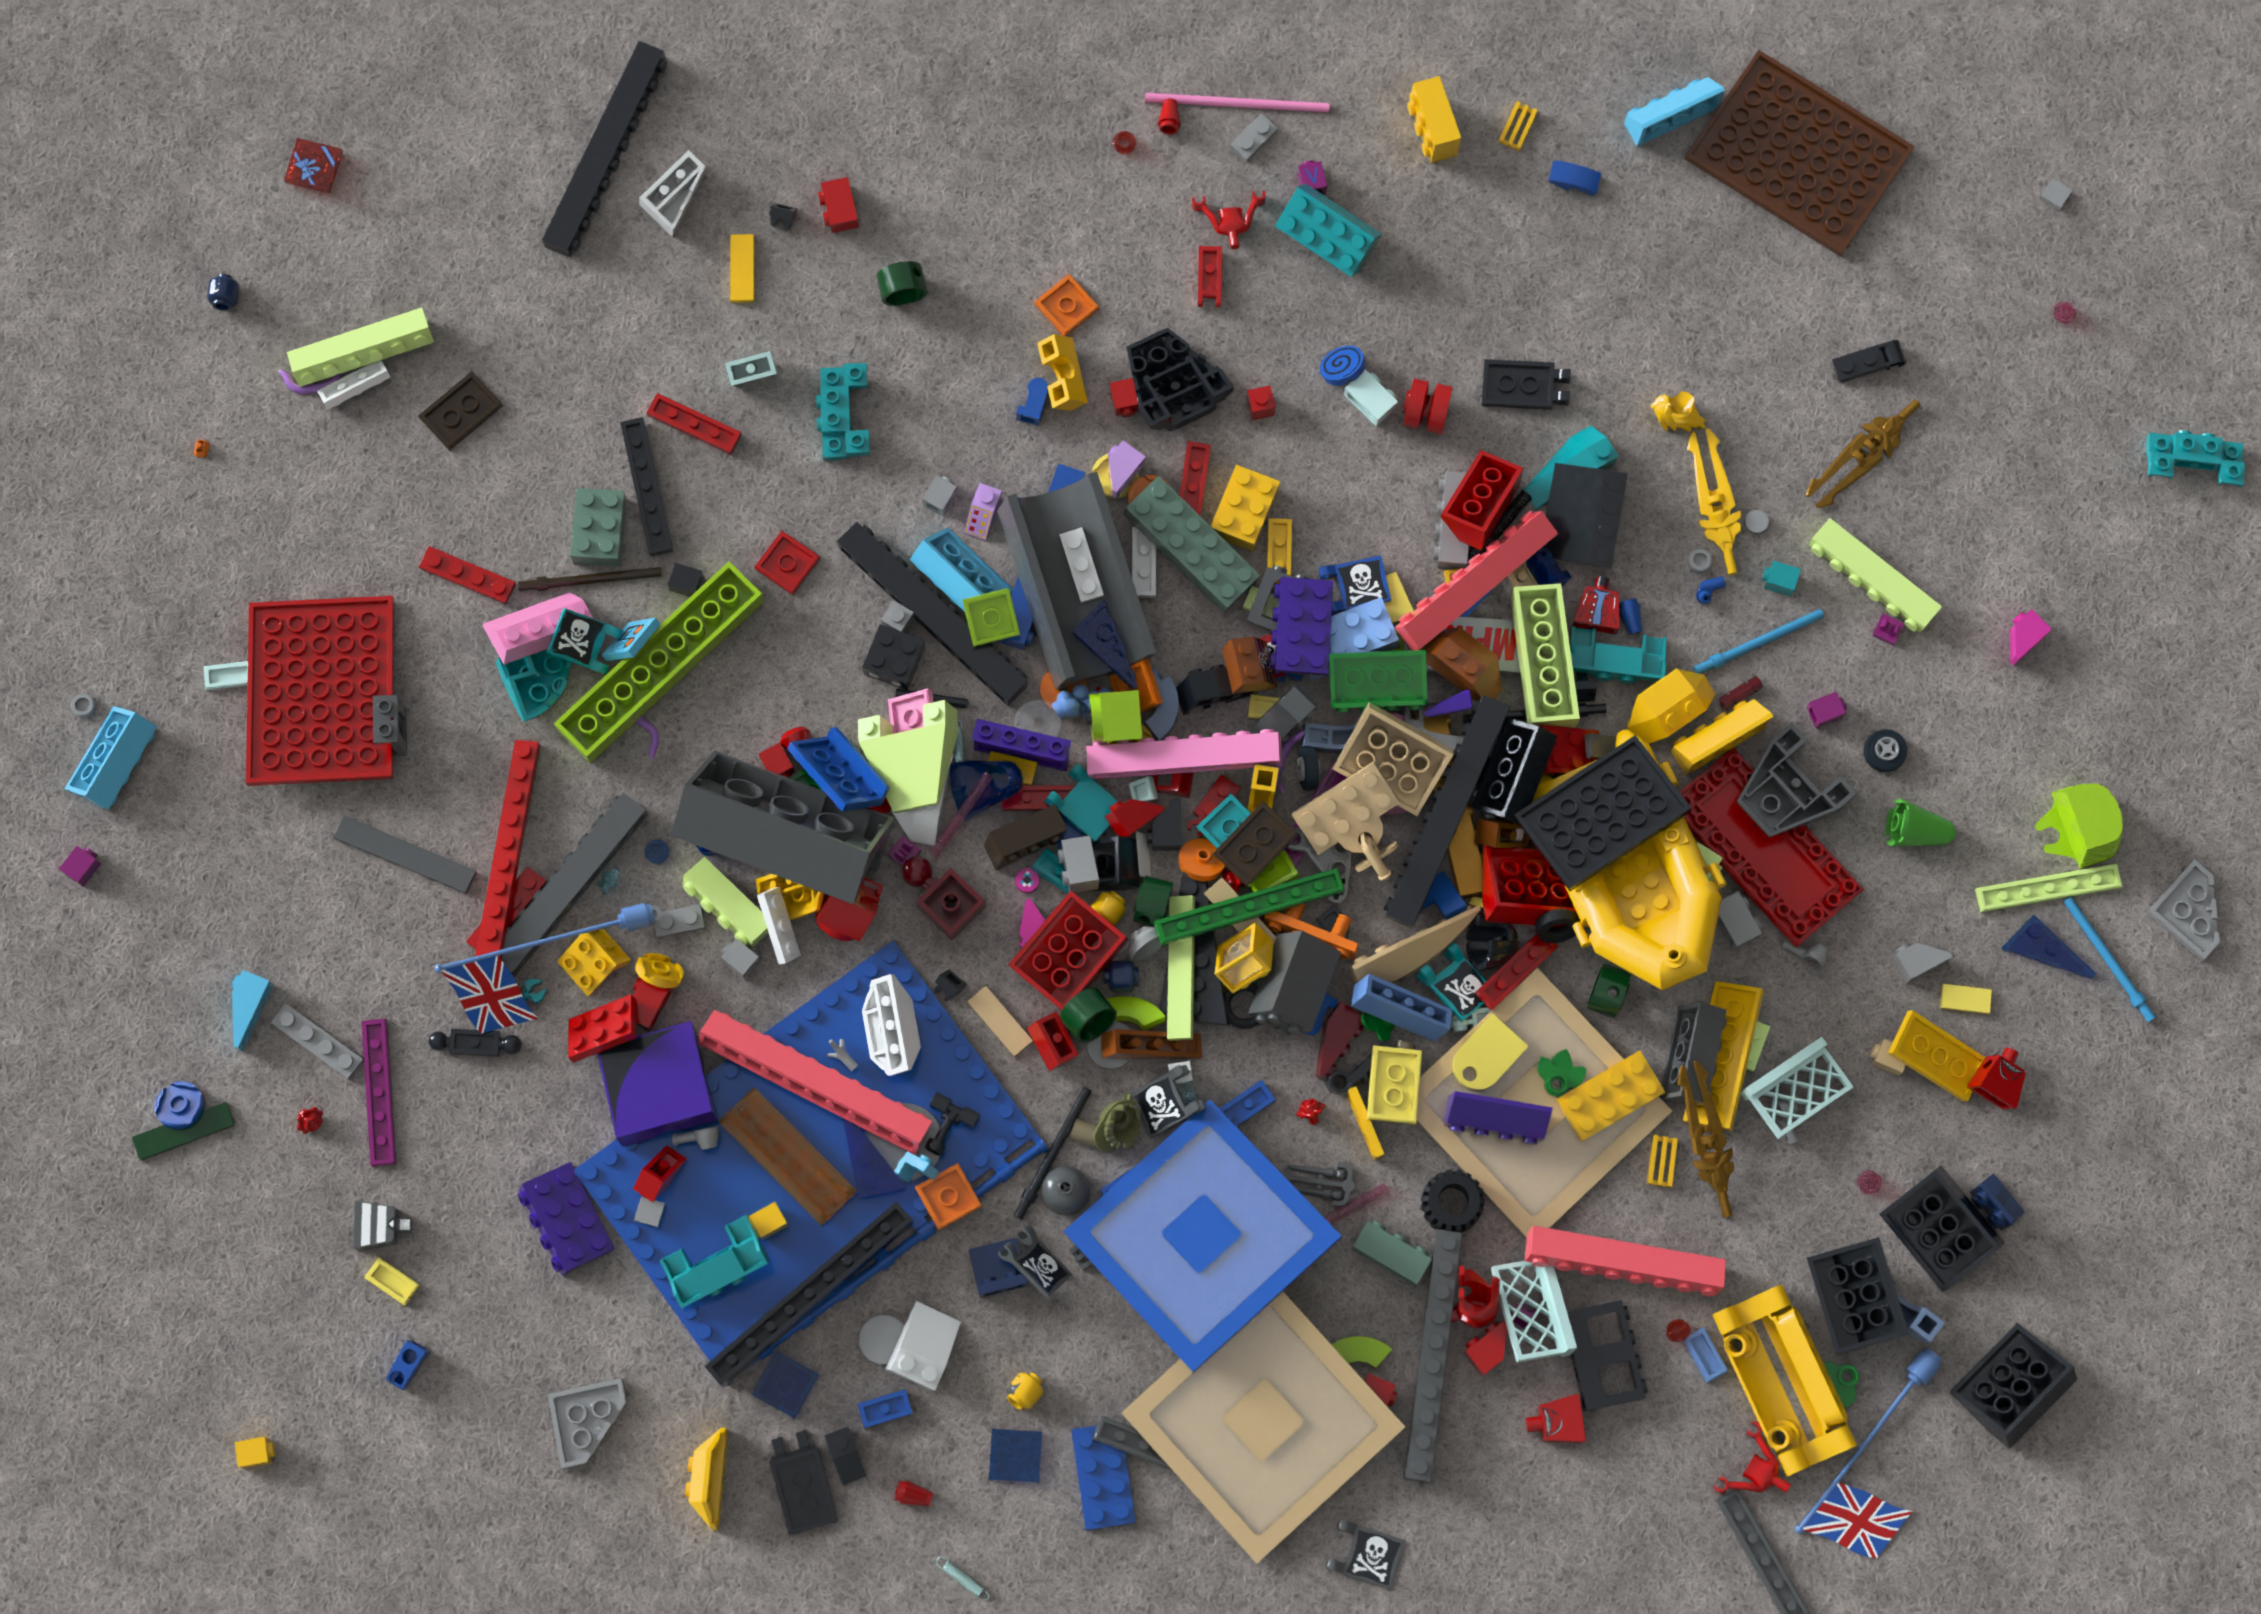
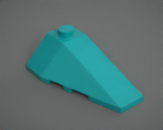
(1583, 449)

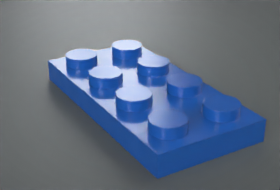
(1102, 1482)

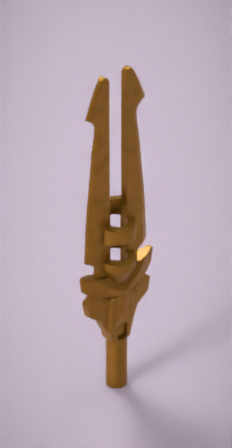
(1881, 436)
(1716, 1165)

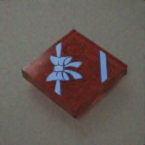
(313, 165)

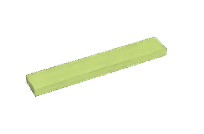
(2048, 888)
(1180, 977)

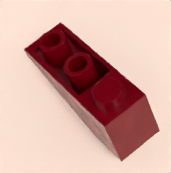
(1336, 1033)

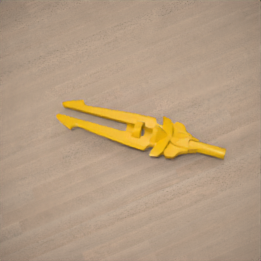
(1722, 525)

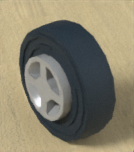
(1891, 744)
(1308, 768)

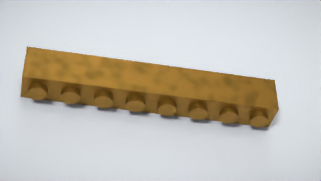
(1463, 852)

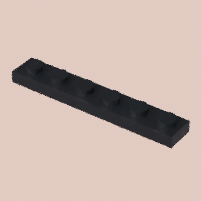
(646, 486)

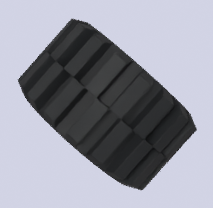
(1458, 1181)

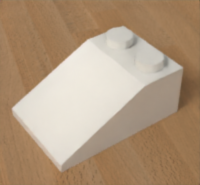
(924, 1346)

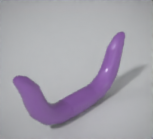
(307, 389)
(644, 723)
(1286, 747)

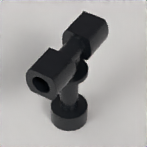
(952, 1116)

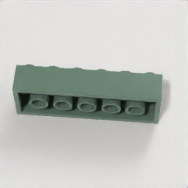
(1191, 544)

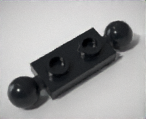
(474, 1043)

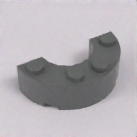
(1287, 713)

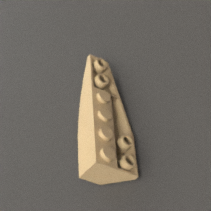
(1412, 953)

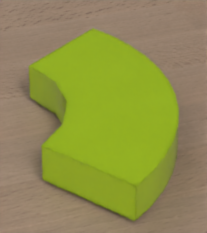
(1137, 1011)
(1362, 1350)

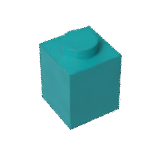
(1781, 578)

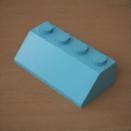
(1673, 110)
(955, 567)
(111, 757)

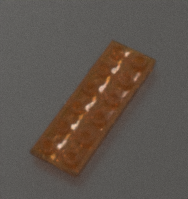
(787, 1156)

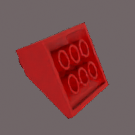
(1520, 886)
(1068, 951)

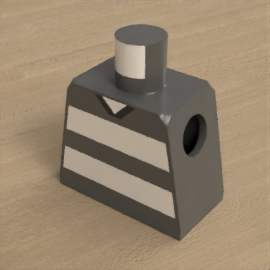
(377, 1225)

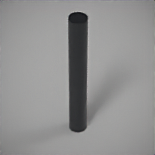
(954, 701)

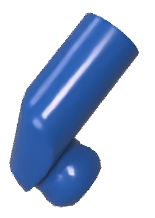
(1707, 587)

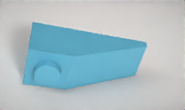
(247, 1003)

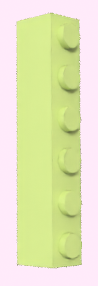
(360, 347)
(1874, 575)

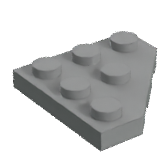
(2190, 910)
(584, 1418)

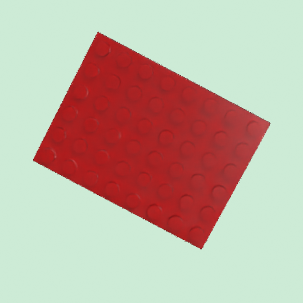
(315, 688)

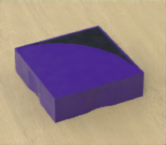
(656, 1084)

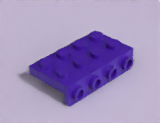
(1302, 626)
(1021, 743)
(565, 1219)

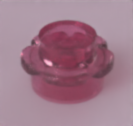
(2060, 316)
(1875, 1182)

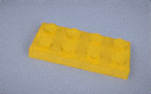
(1936, 1055)
(1610, 1096)

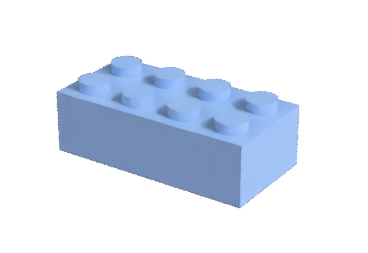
(1362, 630)

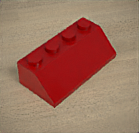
(1482, 498)

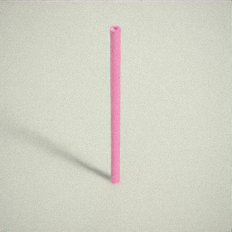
(1239, 102)

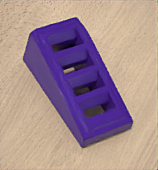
(1457, 703)

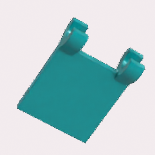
(1084, 804)

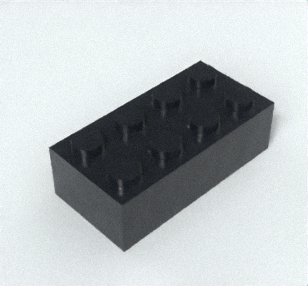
(1514, 770)

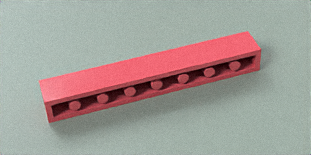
(1476, 580)
(1625, 1260)

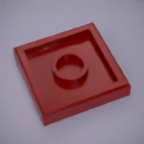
(787, 562)

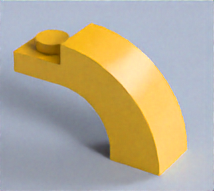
(1262, 786)

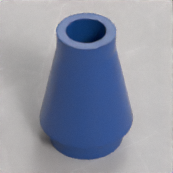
(1631, 615)

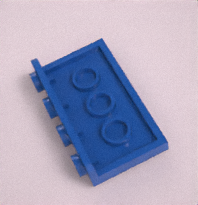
(840, 771)

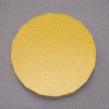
(659, 970)

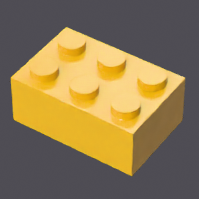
(1434, 119)
(1245, 507)

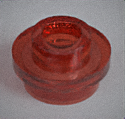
(1124, 135)
(1678, 1330)

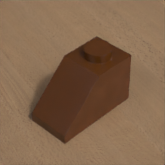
(1500, 834)

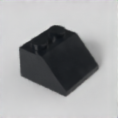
(1116, 863)

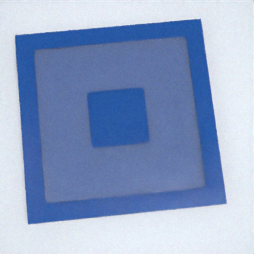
(1202, 1235)

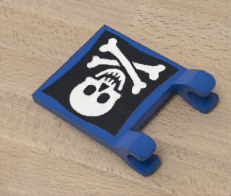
(1358, 582)

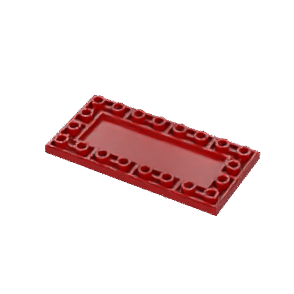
(1784, 875)

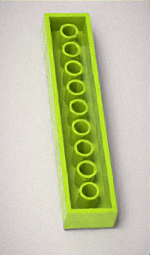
(661, 663)

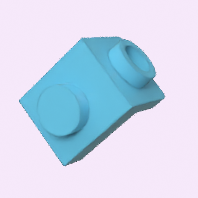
(910, 1164)

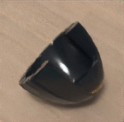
(1490, 943)

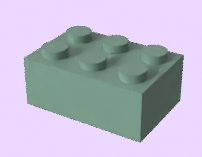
(598, 527)

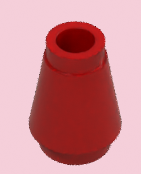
(1169, 117)
(912, 1494)

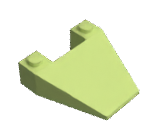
(912, 760)

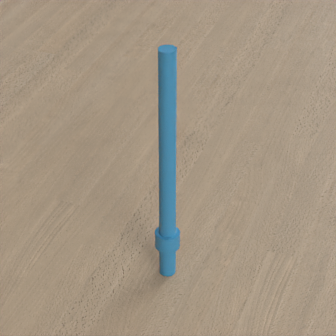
(1718, 660)
(2136, 998)

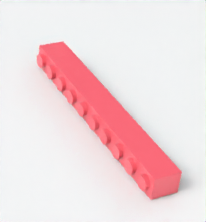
(814, 1082)

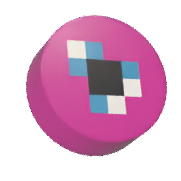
(1027, 880)

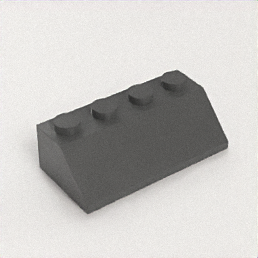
(1693, 1039)

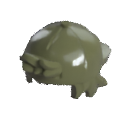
(1118, 1125)

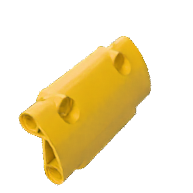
(1804, 1371)

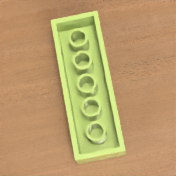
(1544, 655)

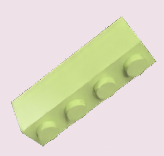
(726, 902)

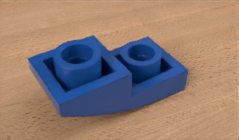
(1572, 175)

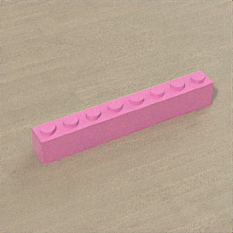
(1184, 755)

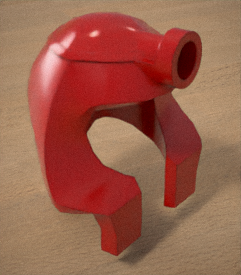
(1480, 1304)

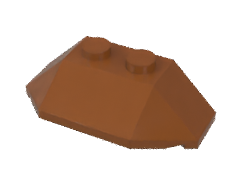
(1464, 662)

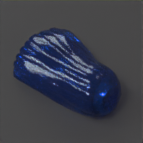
(1005, 783)

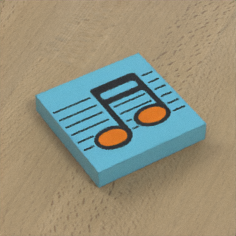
(632, 639)

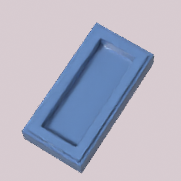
(1705, 1355)

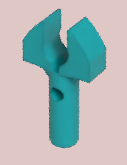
(529, 984)

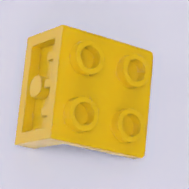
(592, 959)

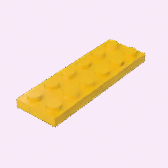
(1736, 1040)

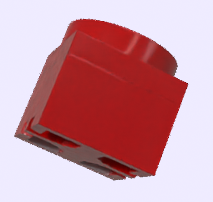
(848, 920)

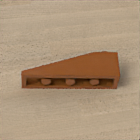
(1147, 1045)

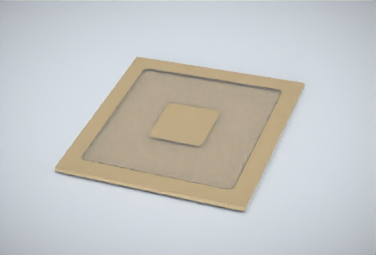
(1546, 1179)
(1265, 1426)

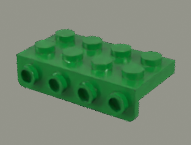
(1379, 678)

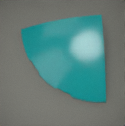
(534, 682)

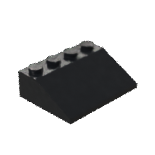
(1585, 513)
(1942, 1228)
(1857, 1296)
(2014, 1385)

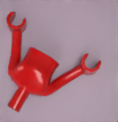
(1231, 218)
(1759, 1471)

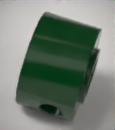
(902, 283)
(1152, 900)
(1599, 998)
(1088, 1015)

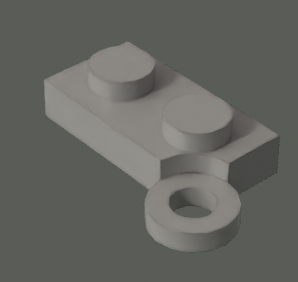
(678, 920)

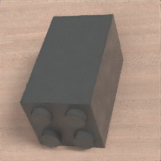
(1296, 984)

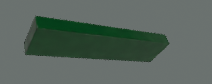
(165, 1139)

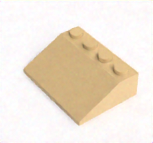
(1401, 752)

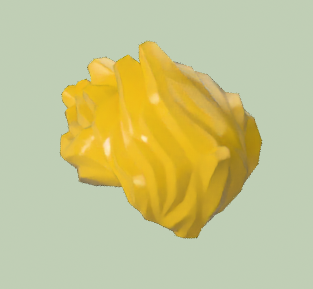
(1678, 412)

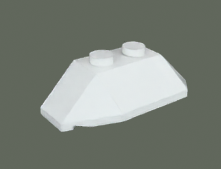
(923, 823)
(890, 1026)

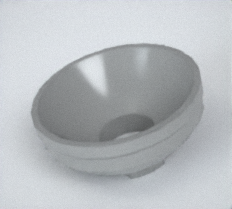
(1143, 943)

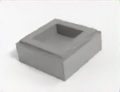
(2055, 194)
(649, 1212)

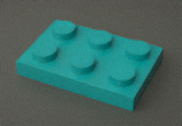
(1223, 820)

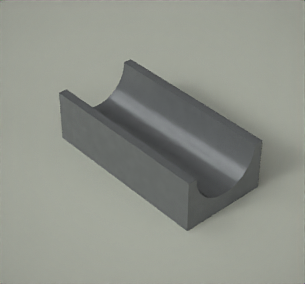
(1048, 585)
(780, 826)

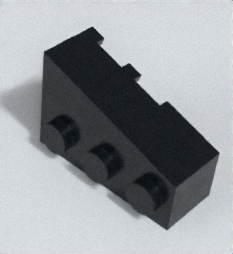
(1206, 688)

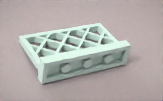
(1784, 1071)
(1555, 1311)

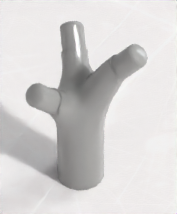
(842, 1055)

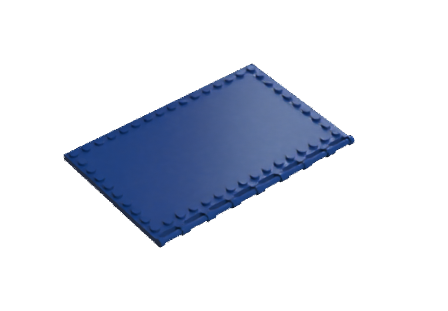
(729, 1183)

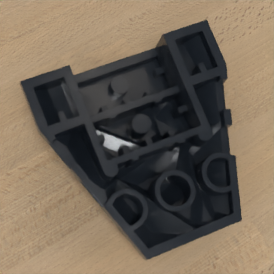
(1174, 381)

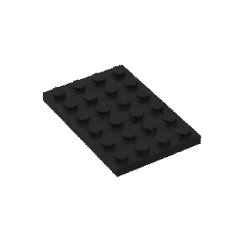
(1602, 813)

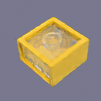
(1244, 958)

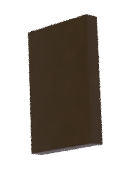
(460, 410)
(1255, 844)

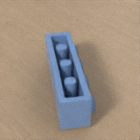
(1401, 1007)

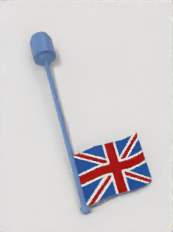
(489, 988)
(1853, 1515)

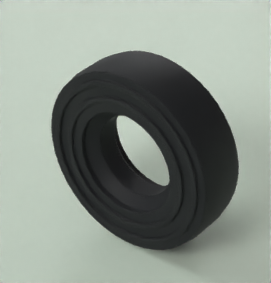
(1556, 917)

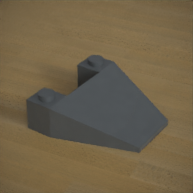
(1782, 796)

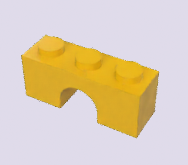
(1061, 356)

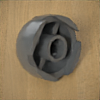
(1065, 1202)

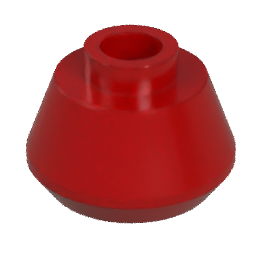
(794, 734)

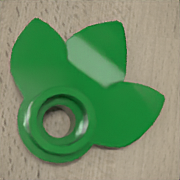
(1381, 1027)
(1561, 1070)
(1845, 1389)

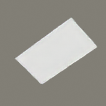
(1143, 854)

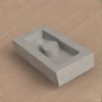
(1253, 137)

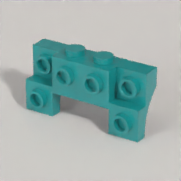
(835, 419)
(2195, 452)
(1617, 661)
(718, 1270)

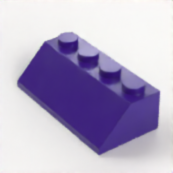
(1497, 1117)

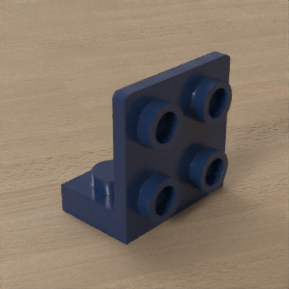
(1996, 1202)
(993, 1273)

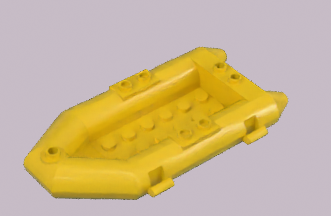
(1654, 904)

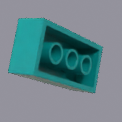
(1328, 230)

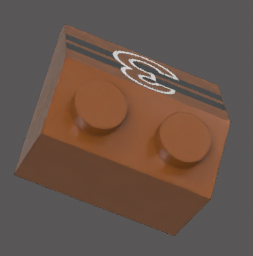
(1248, 665)

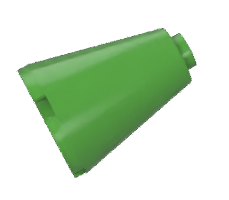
(1917, 826)

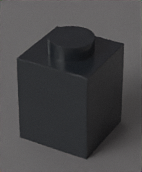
(685, 580)

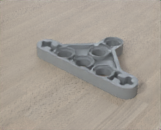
(1325, 861)

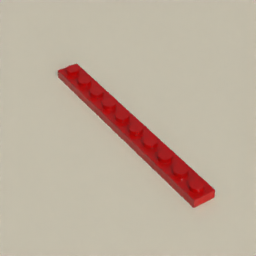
(508, 847)

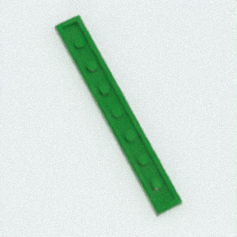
(1249, 906)

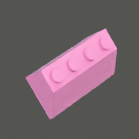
(530, 628)

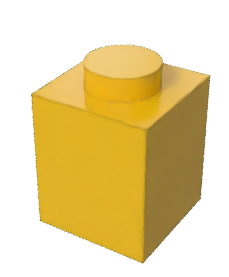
(768, 1221)
(254, 1452)

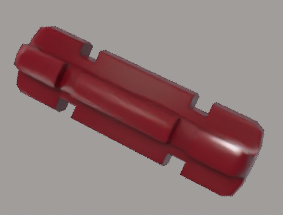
(1740, 693)

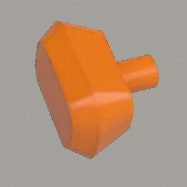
(201, 448)

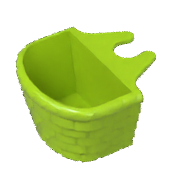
(2086, 823)

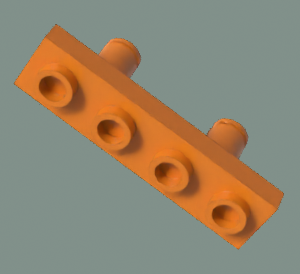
(1291, 922)

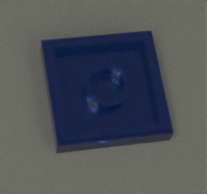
(785, 1384)
(1015, 1455)

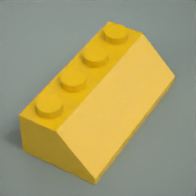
(1721, 735)

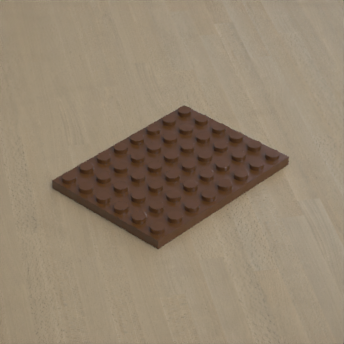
(1799, 152)

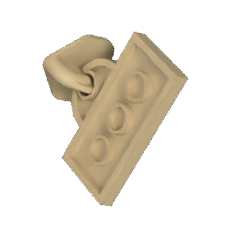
(1351, 811)

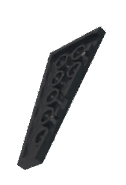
(1208, 989)

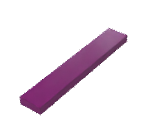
(378, 1092)

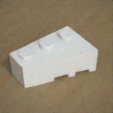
(673, 191)

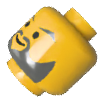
(1024, 1390)

